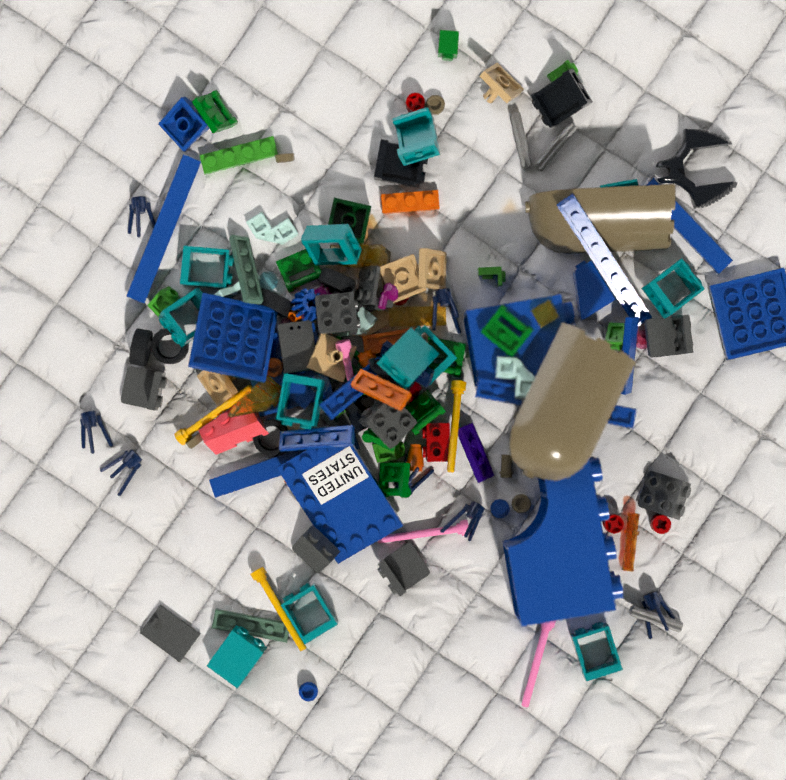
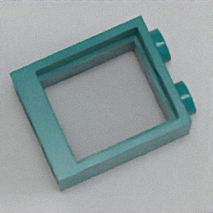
(339, 233)
(186, 268)
(659, 298)
(168, 321)
(447, 362)
(284, 397)
(318, 630)
(601, 670)

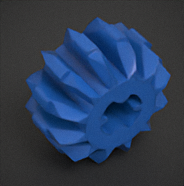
(300, 302)

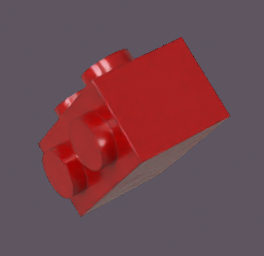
(437, 442)

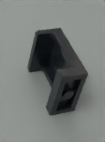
(561, 99)
(391, 170)

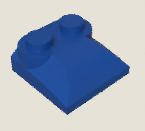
(184, 123)

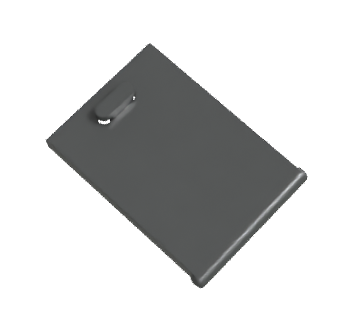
(296, 345)
(170, 633)

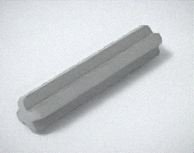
(521, 141)
(555, 147)
(653, 617)

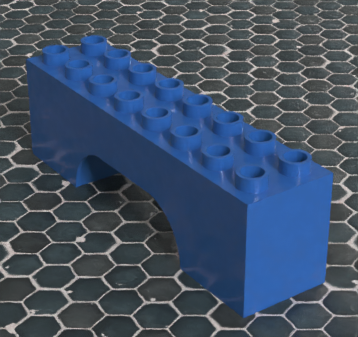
(562, 558)

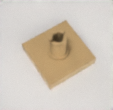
(500, 84)
(432, 269)
(404, 275)
(327, 359)
(218, 386)

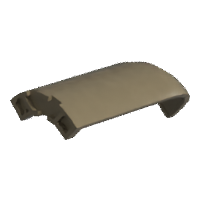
(623, 216)
(568, 405)

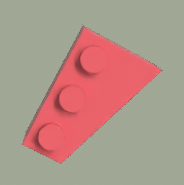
(227, 432)

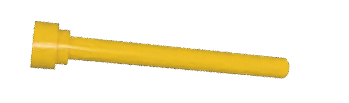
(458, 388)
(185, 434)
(260, 576)

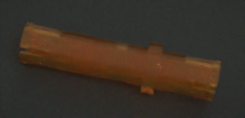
(630, 541)

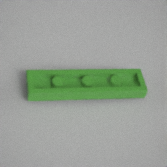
(238, 155)

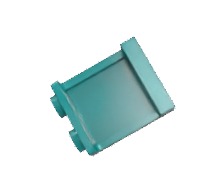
(416, 136)
(408, 358)
(237, 656)

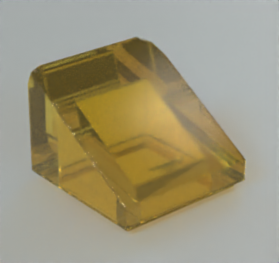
(545, 313)

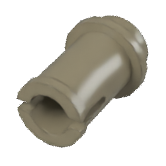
(506, 466)

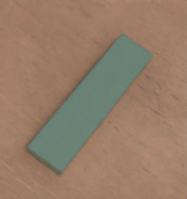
(246, 269)
(255, 625)

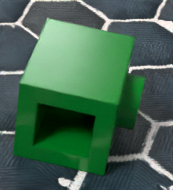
(448, 45)

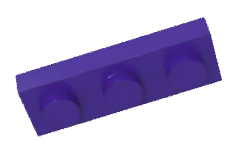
(475, 453)

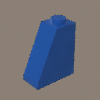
(590, 290)

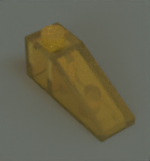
(370, 256)
(415, 316)
(258, 398)

